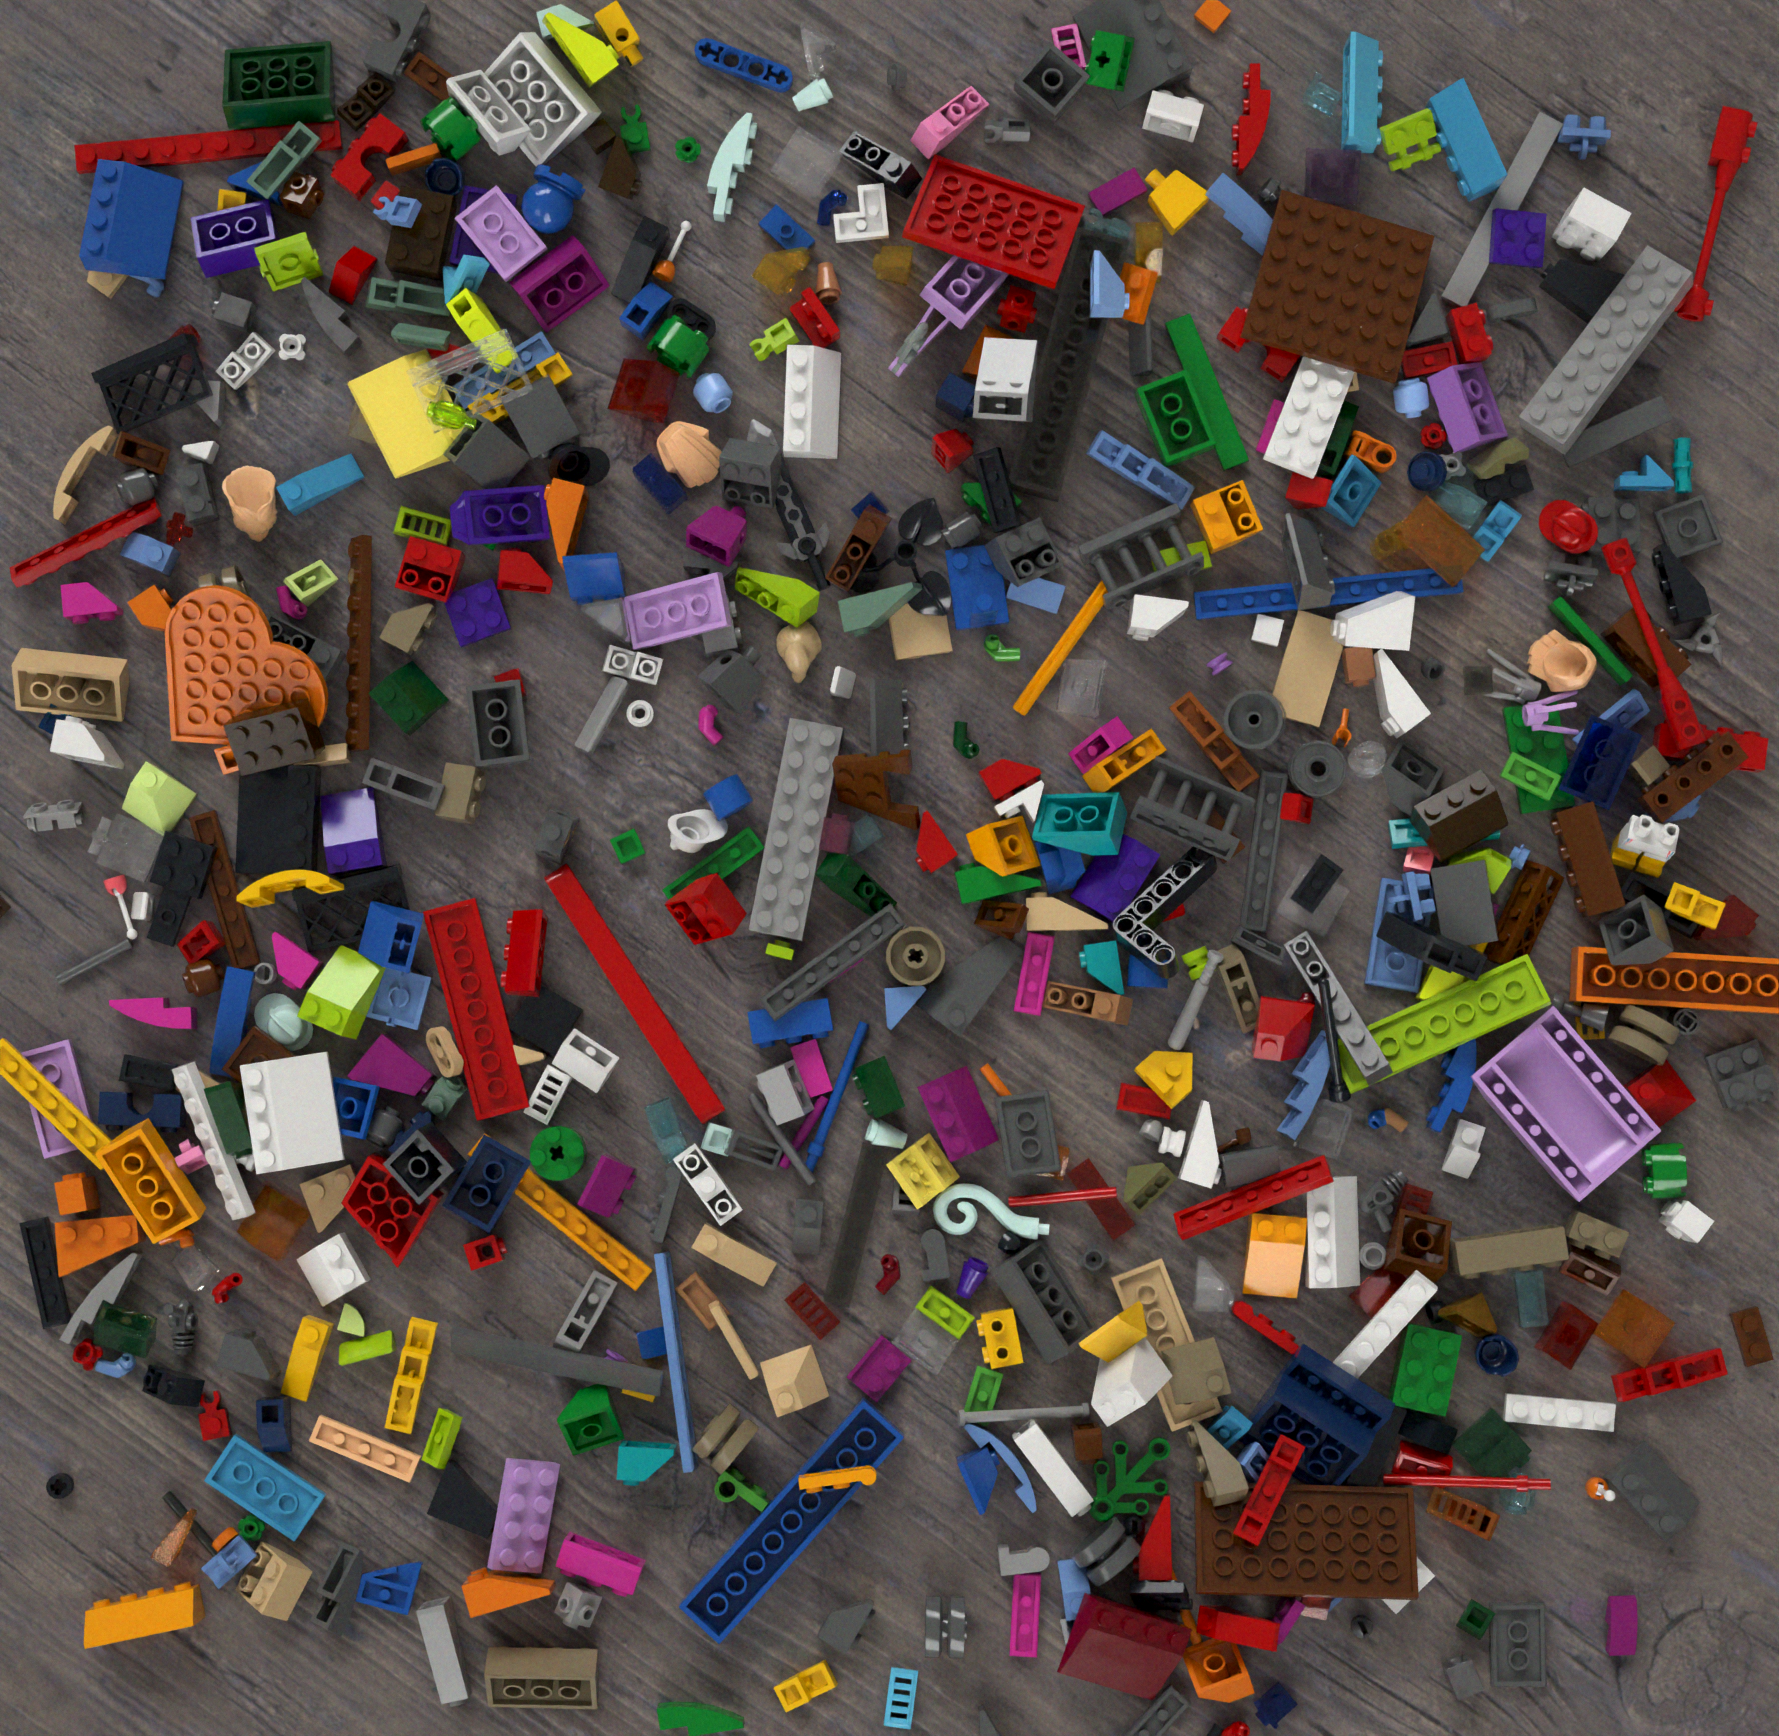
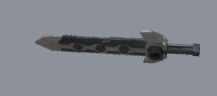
(805, 542)

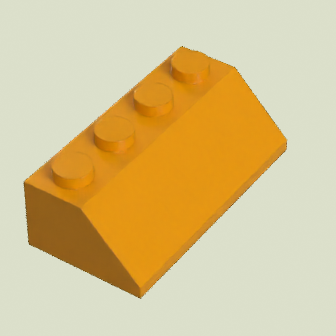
(151, 1181)
(143, 1615)

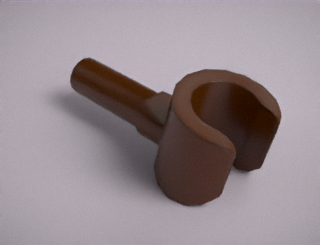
(1243, 1136)

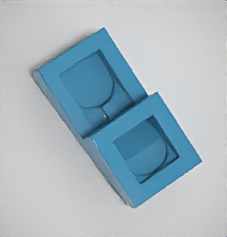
(1496, 528)

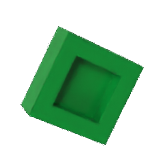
(627, 846)

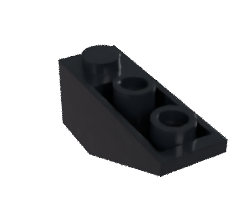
(882, 164)
(1684, 593)

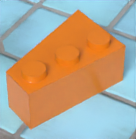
(94, 1239)

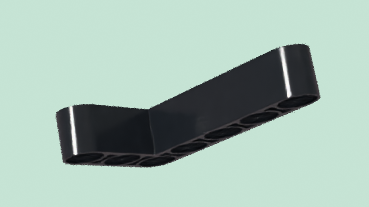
(1159, 908)

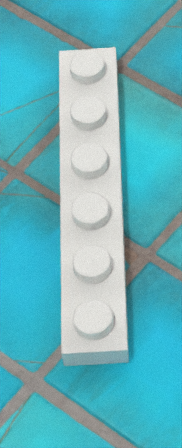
(223, 1165)
(1386, 1324)

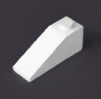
(1201, 1155)

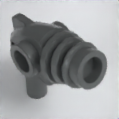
(1380, 1196)
(182, 1321)

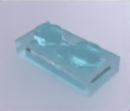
(1531, 1298)

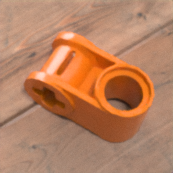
(1368, 450)

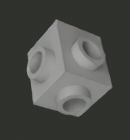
(577, 1605)

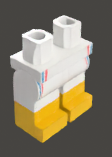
(1647, 842)

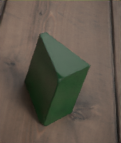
(1475, 1619)

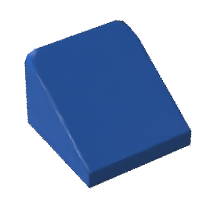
(652, 1342)

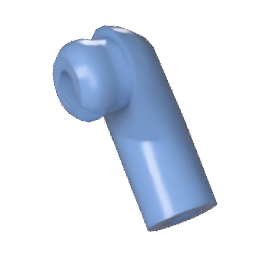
(155, 287)

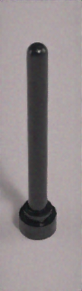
(1338, 1089)

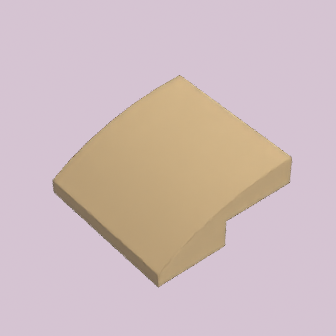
(918, 634)

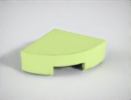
(352, 1321)

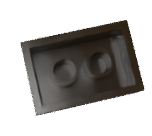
(424, 247)
(274, 736)

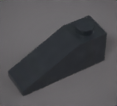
(640, 259)

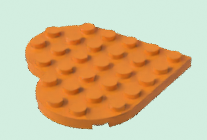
(228, 665)

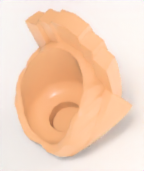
(688, 453)
(1561, 662)

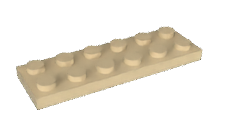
(1165, 1330)

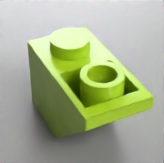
(1496, 863)

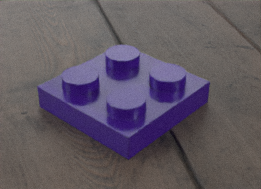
(1517, 238)
(477, 613)

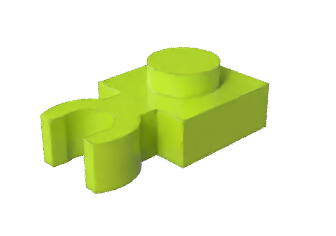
(776, 339)

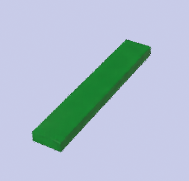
(1194, 359)

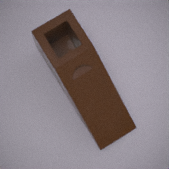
(858, 547)

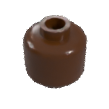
(202, 977)

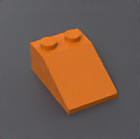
(566, 511)
(498, 1589)

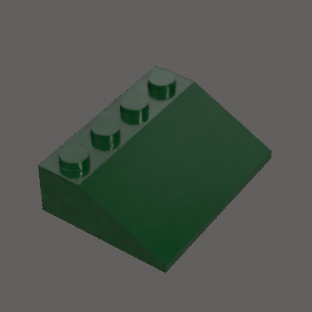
(278, 85)

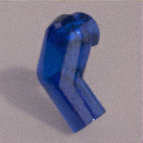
(827, 204)

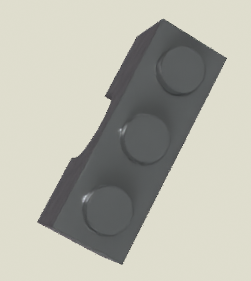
(391, 58)

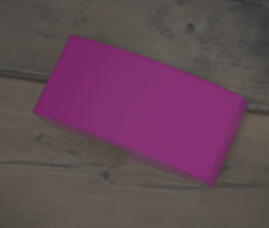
(1623, 1625)

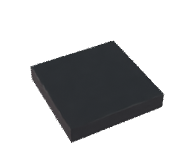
(546, 1020)

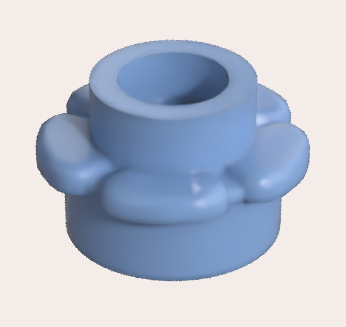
(1519, 856)

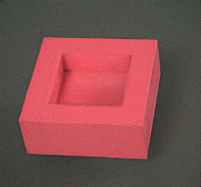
(1419, 860)

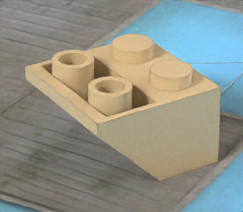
(273, 1581)

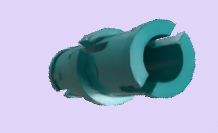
(1682, 465)

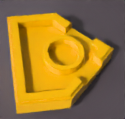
(1168, 1075)

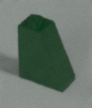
(231, 1118)

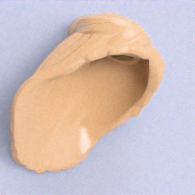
(252, 500)

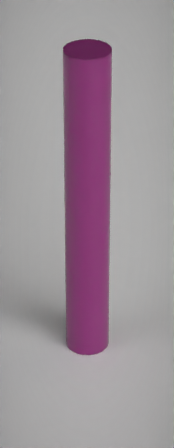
(805, 1128)

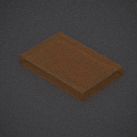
(1439, 541)

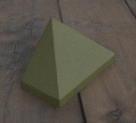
(1145, 1185)

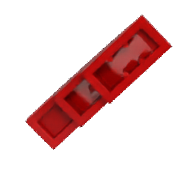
(1669, 1374)

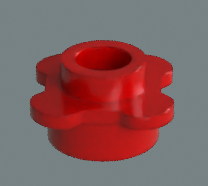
(80, 1354)

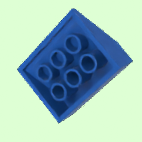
(130, 220)

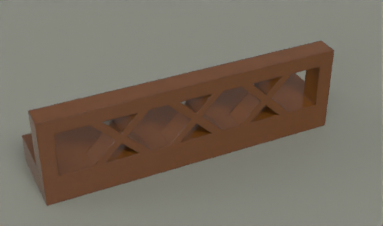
(1520, 913)

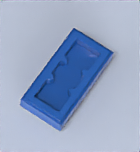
(785, 230)

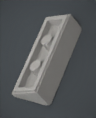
(602, 714)

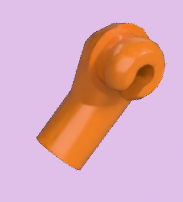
(184, 1235)

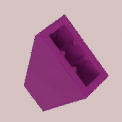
(392, 1068)

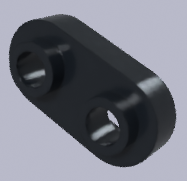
(694, 316)

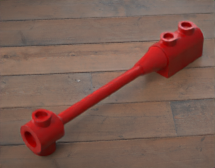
(1727, 155)
(1674, 698)

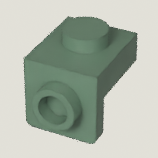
(444, 1096)

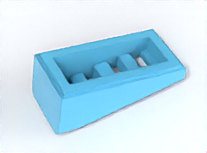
(894, 1721)

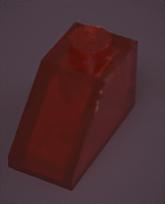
(1734, 921)

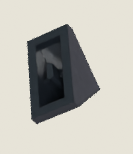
(1427, 1431)

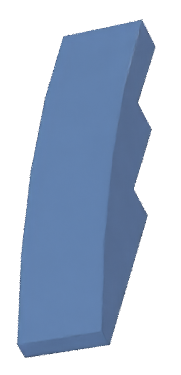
(1241, 211)
(1140, 469)
(1311, 1075)

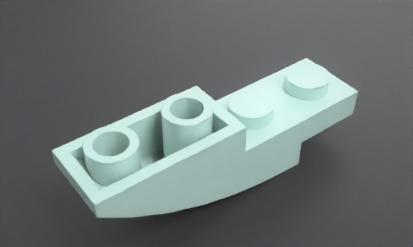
(731, 157)

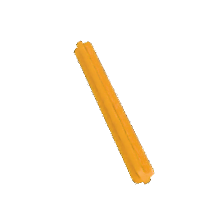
(1061, 650)

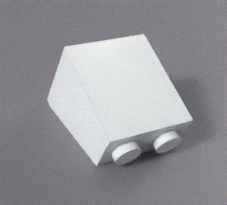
(1377, 623)
(1128, 1382)

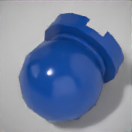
(549, 202)

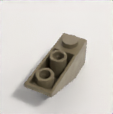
(1220, 1470)

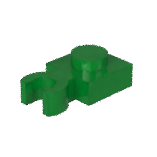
(635, 132)

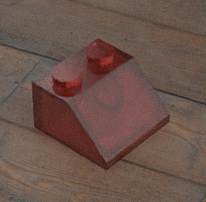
(644, 390)

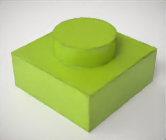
(780, 949)

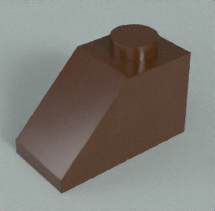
(1087, 1442)

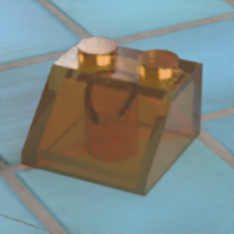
(1634, 1328)

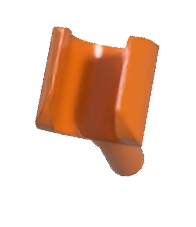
(1342, 732)

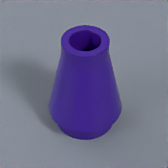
(971, 1277)

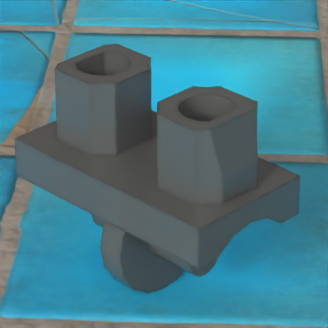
(1570, 576)

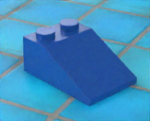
(594, 577)

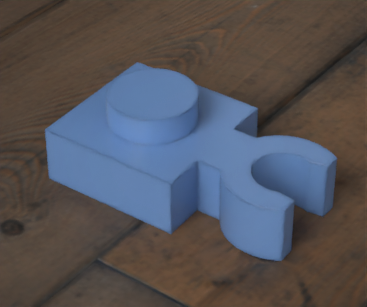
(400, 211)

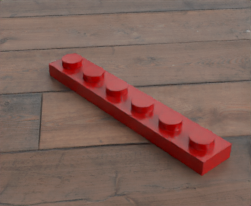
(85, 542)
(1253, 1197)

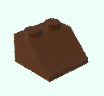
(1418, 1244)

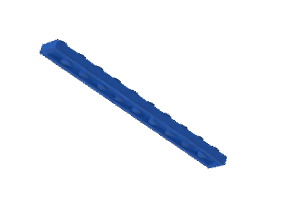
(1347, 592)

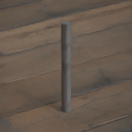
(782, 1140)

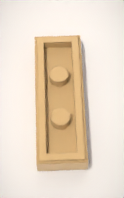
(733, 1339)

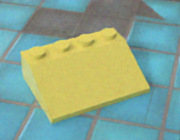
(398, 417)

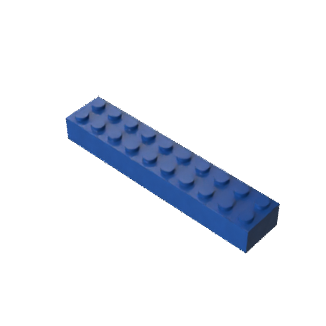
(787, 1524)

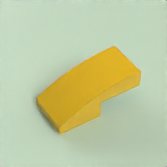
(1694, 906)
(805, 1685)

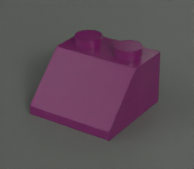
(607, 1186)

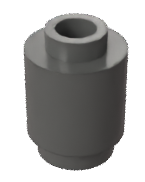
(961, 530)

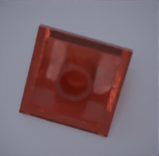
(1566, 1335)

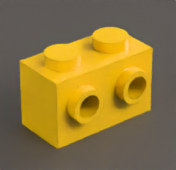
(1001, 1338)

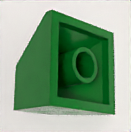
(590, 1420)

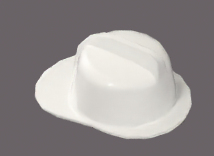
(695, 829)

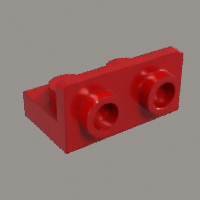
(815, 320)

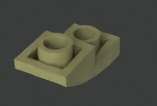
(1493, 460)

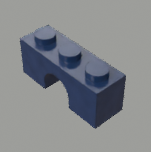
(118, 1110)

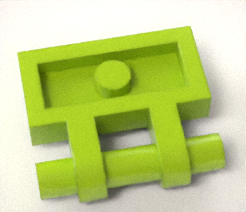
(1406, 133)

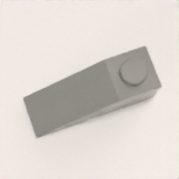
(585, 1313)

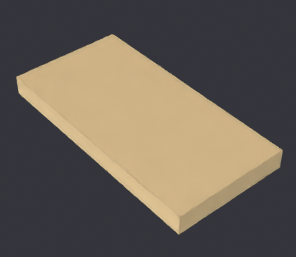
(1307, 669)

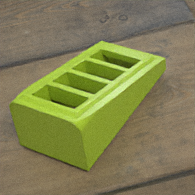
(415, 514)

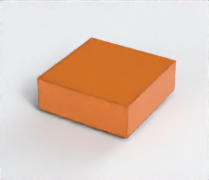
(1212, 14)

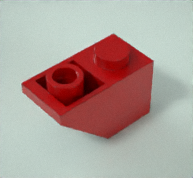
(1006, 776)

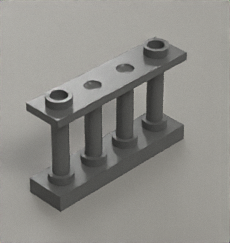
(1141, 531)
(1186, 828)

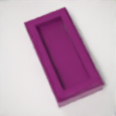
(1117, 192)

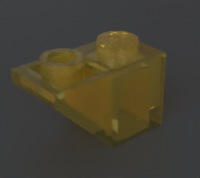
(779, 269)

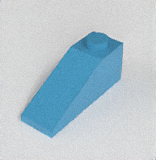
(319, 483)

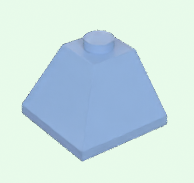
(1106, 289)

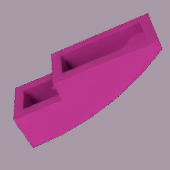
(157, 1012)

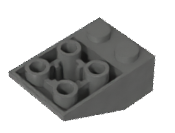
(323, 654)

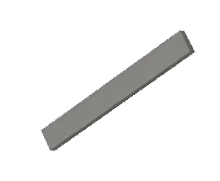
(1508, 196)

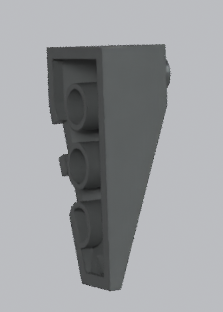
(964, 989)

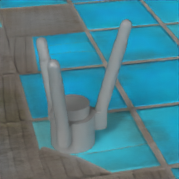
(1525, 686)

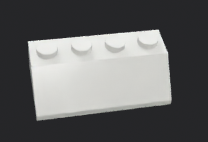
(811, 402)
(1332, 1235)

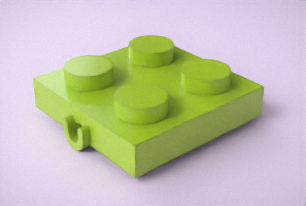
(288, 261)

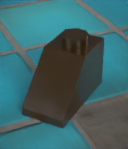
(621, 171)

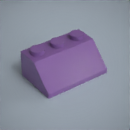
(1467, 406)

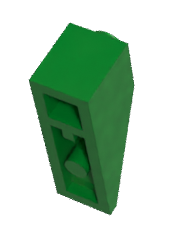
(983, 883)

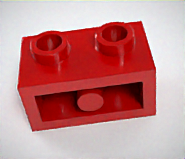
(1468, 334)

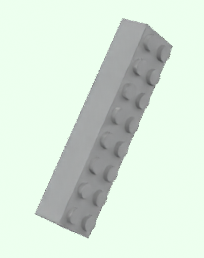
(1606, 349)
(795, 830)

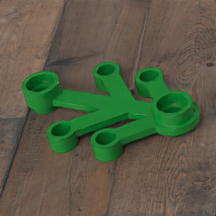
(1126, 1482)

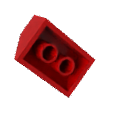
(525, 953)

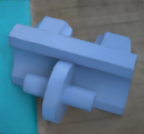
(1583, 139)
(1416, 908)
(229, 1561)

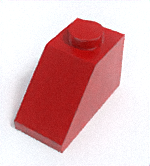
(521, 573)
(933, 846)

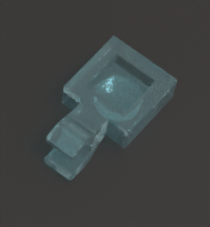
(1113, 227)

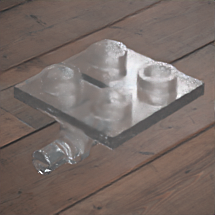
(127, 847)

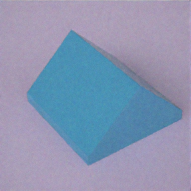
(1352, 491)

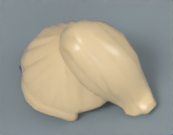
(798, 648)

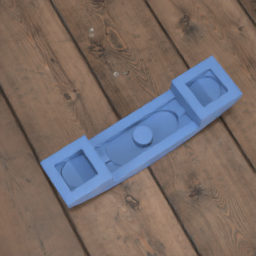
(982, 1437)

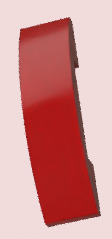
(1268, 1490)

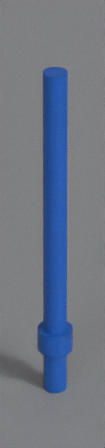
(816, 1147)

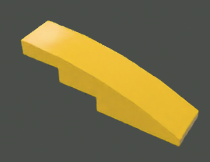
(411, 1375)

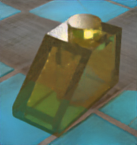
(1148, 246)
(894, 264)

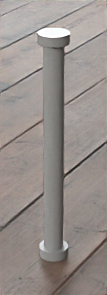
(1023, 1414)

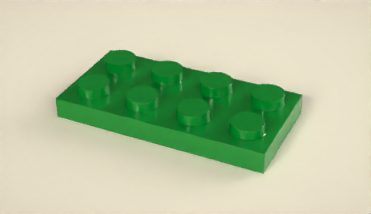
(1542, 748)

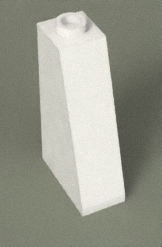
(1053, 1468)

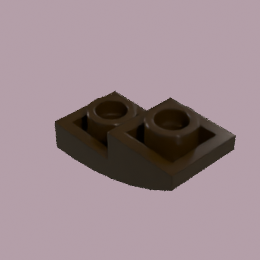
(366, 102)

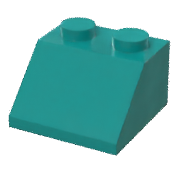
(641, 1459)

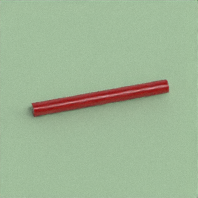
(1061, 1197)

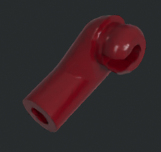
(891, 1273)

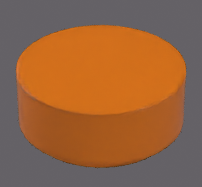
(224, 1539)

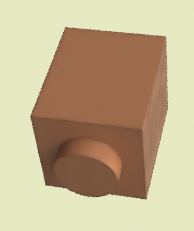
(1358, 666)

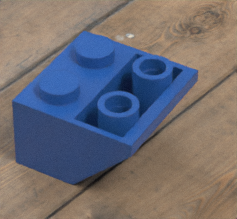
(390, 936)

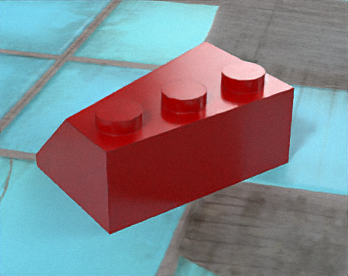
(388, 1209)

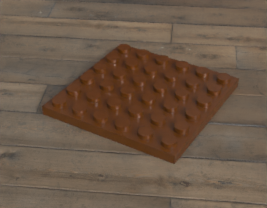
(1337, 286)

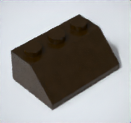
(1459, 816)

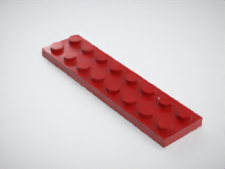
(476, 1009)

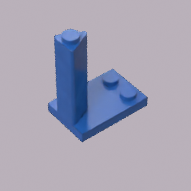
(975, 588)

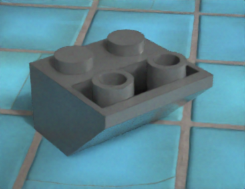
(750, 472)
(1024, 553)

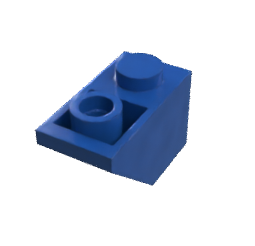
(645, 310)

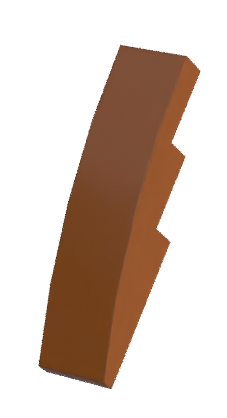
(1213, 742)

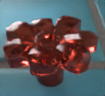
(177, 529)

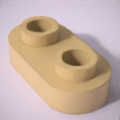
(444, 1051)

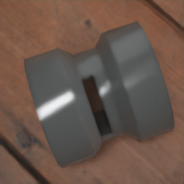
(1678, 1019)

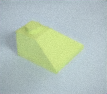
(157, 798)

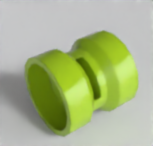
(1196, 962)

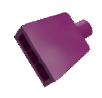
(718, 534)

